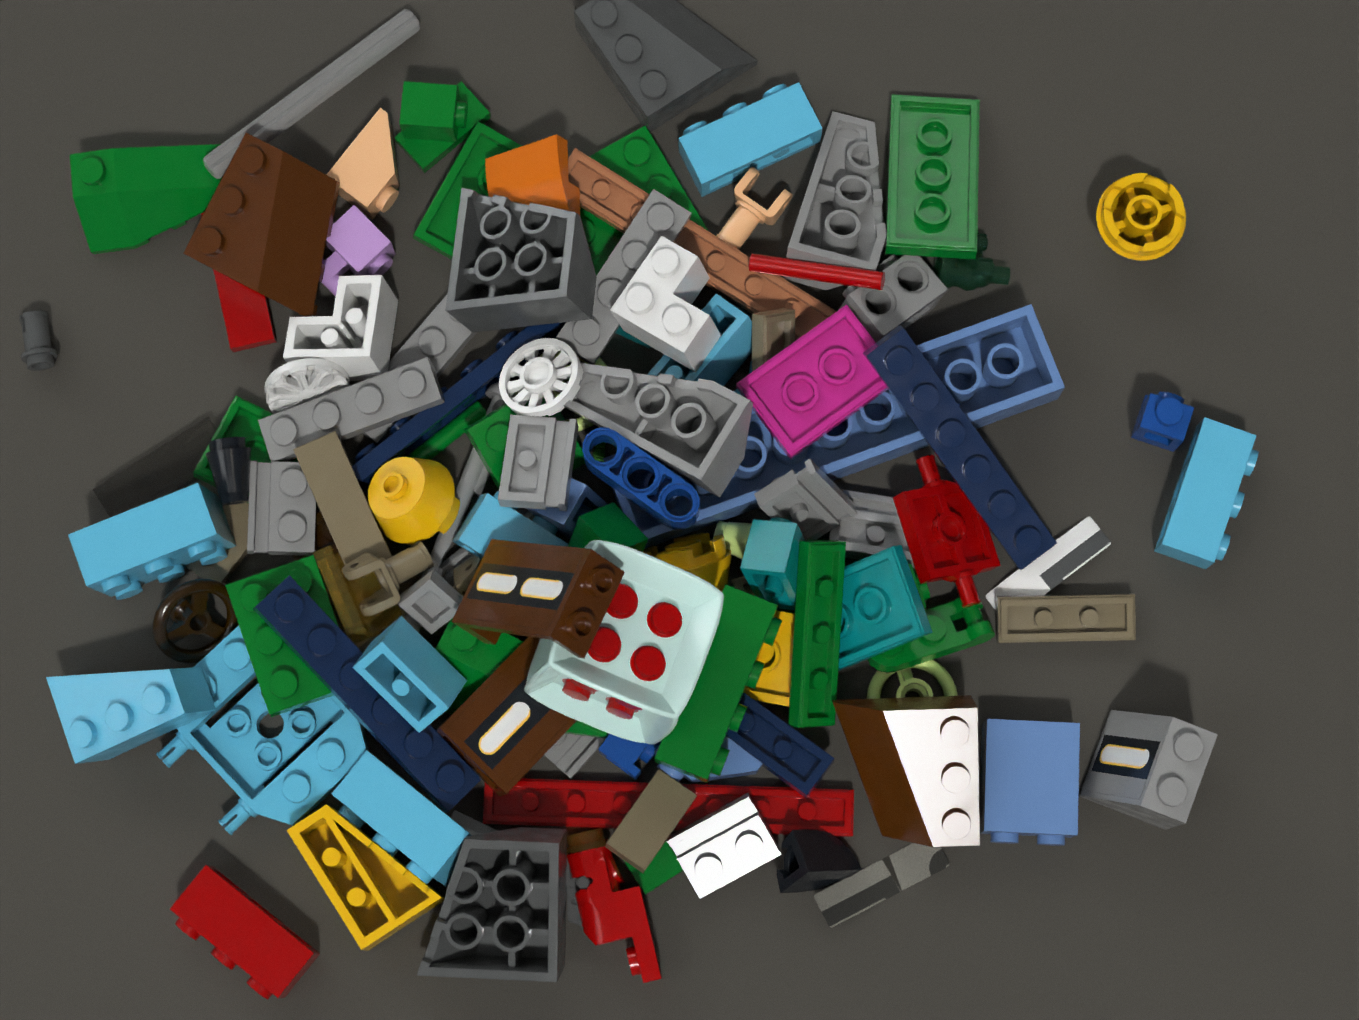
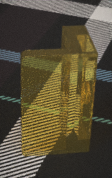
(349, 594)

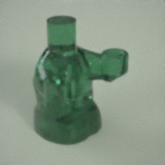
(971, 273)

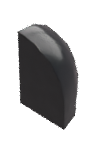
(814, 861)

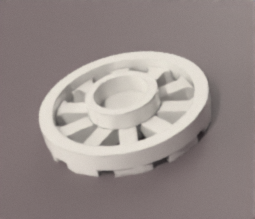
(540, 377)
(304, 384)

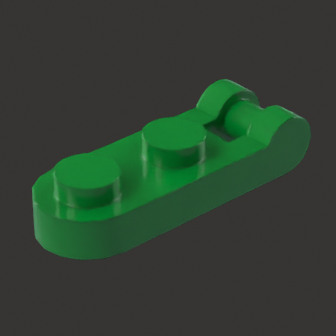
(943, 639)

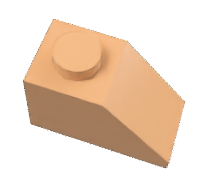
(369, 168)

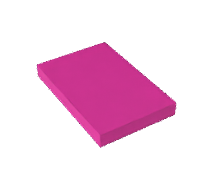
(814, 382)

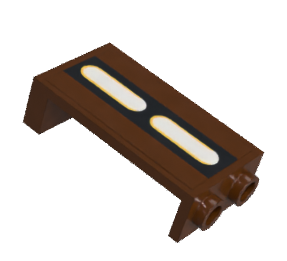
(539, 594)
(502, 727)

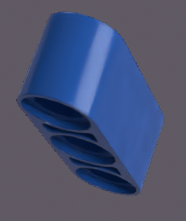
(631, 458)

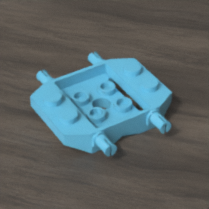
(250, 760)

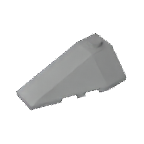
(842, 203)
(681, 423)

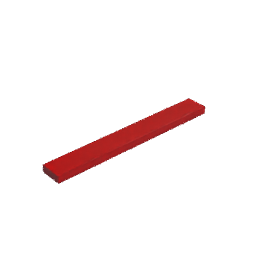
(608, 802)

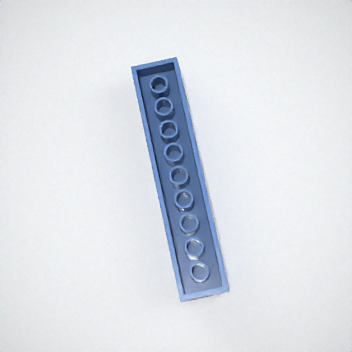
(986, 367)

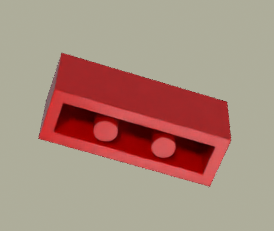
(243, 933)

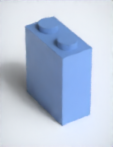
(1029, 780)

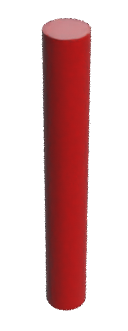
(817, 271)

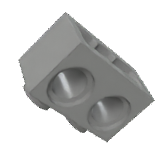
(895, 303)

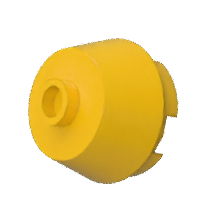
(1141, 217)
(413, 499)
(698, 556)

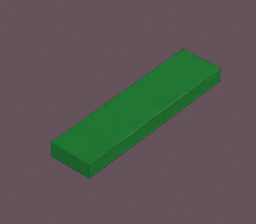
(817, 633)

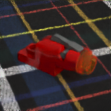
(603, 907)

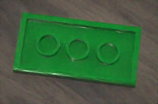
(933, 177)

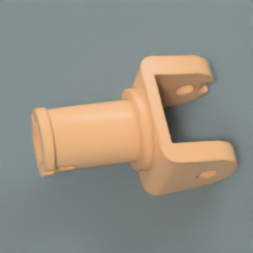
(749, 212)

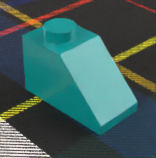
(772, 561)

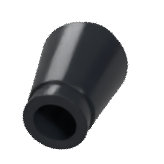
(230, 468)

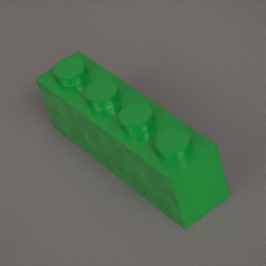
(715, 704)

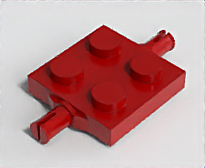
(945, 533)

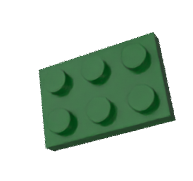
(279, 671)

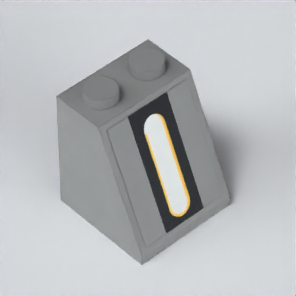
(1148, 767)

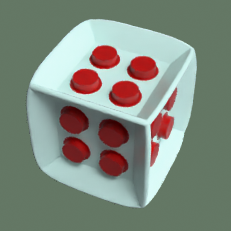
(642, 654)

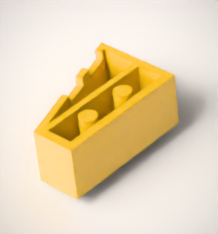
(360, 878)

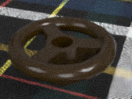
(182, 605)

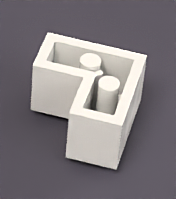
(660, 308)
(356, 334)

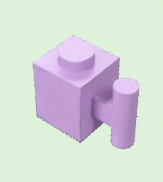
(356, 247)

